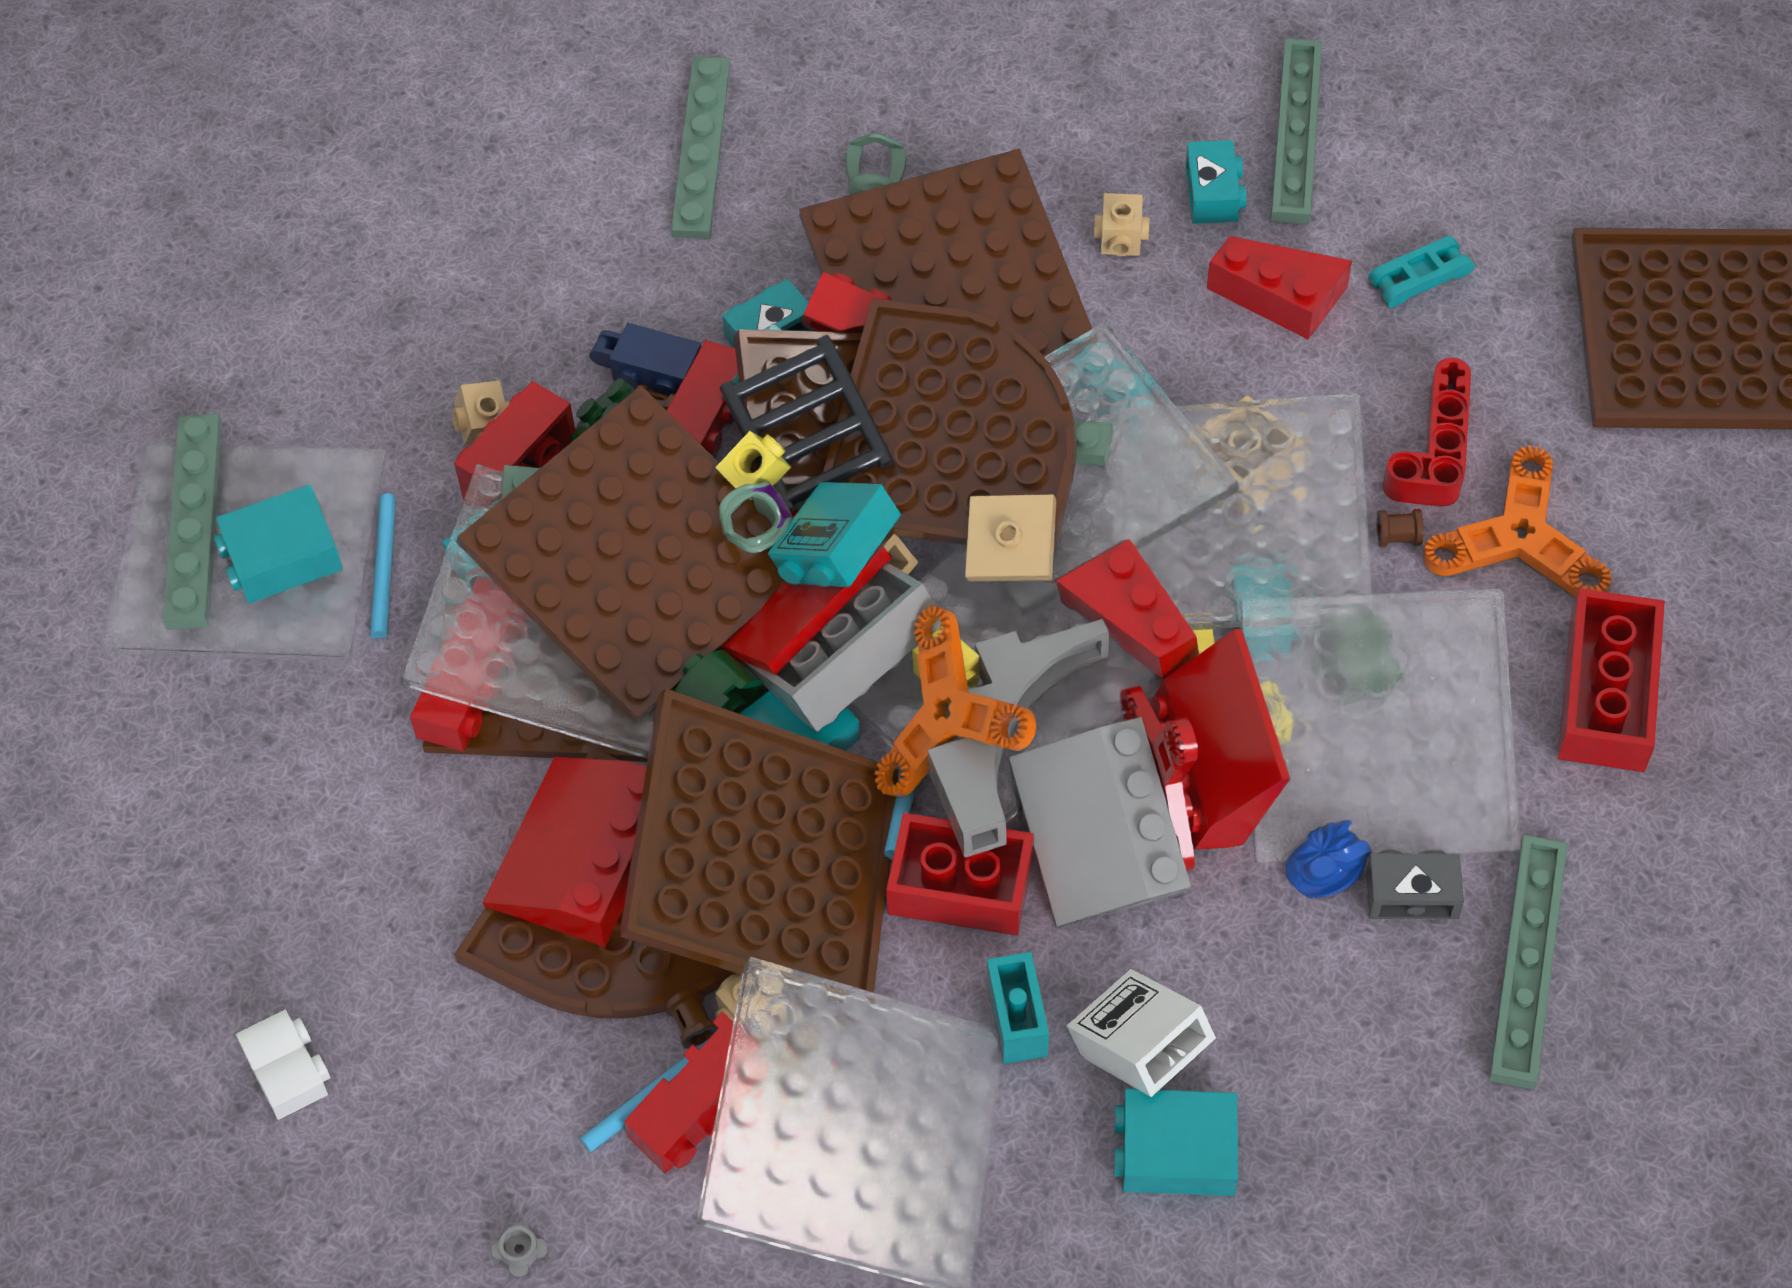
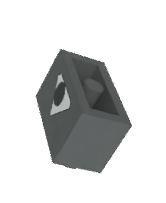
(1414, 885)

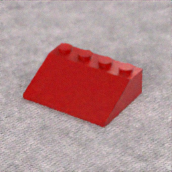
(1238, 751)
(573, 849)

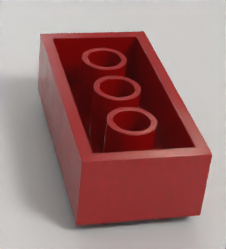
(1611, 680)

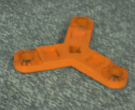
(1498, 539)
(970, 717)

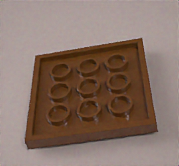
(766, 348)

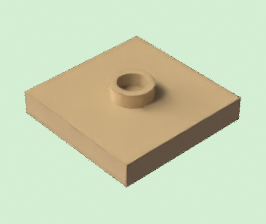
(1010, 538)

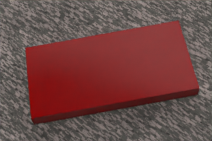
(794, 618)

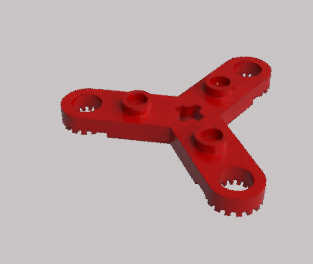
(1174, 754)

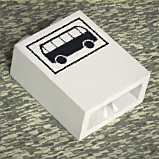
(1141, 1032)

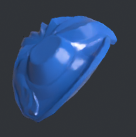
(1327, 861)

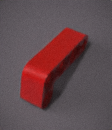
(1447, 430)

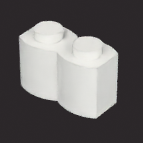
(283, 1064)

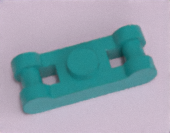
(1420, 270)

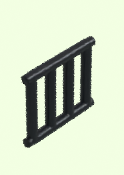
(842, 385)

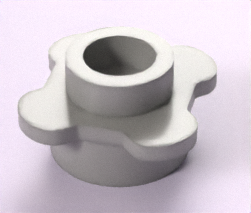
(518, 1235)

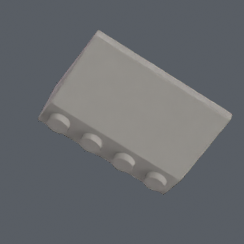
(851, 649)
(1099, 822)

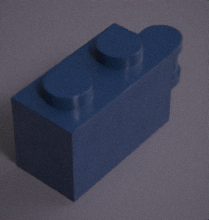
(646, 357)

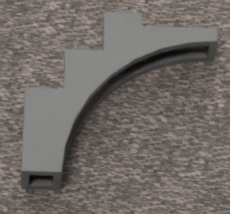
(1017, 674)

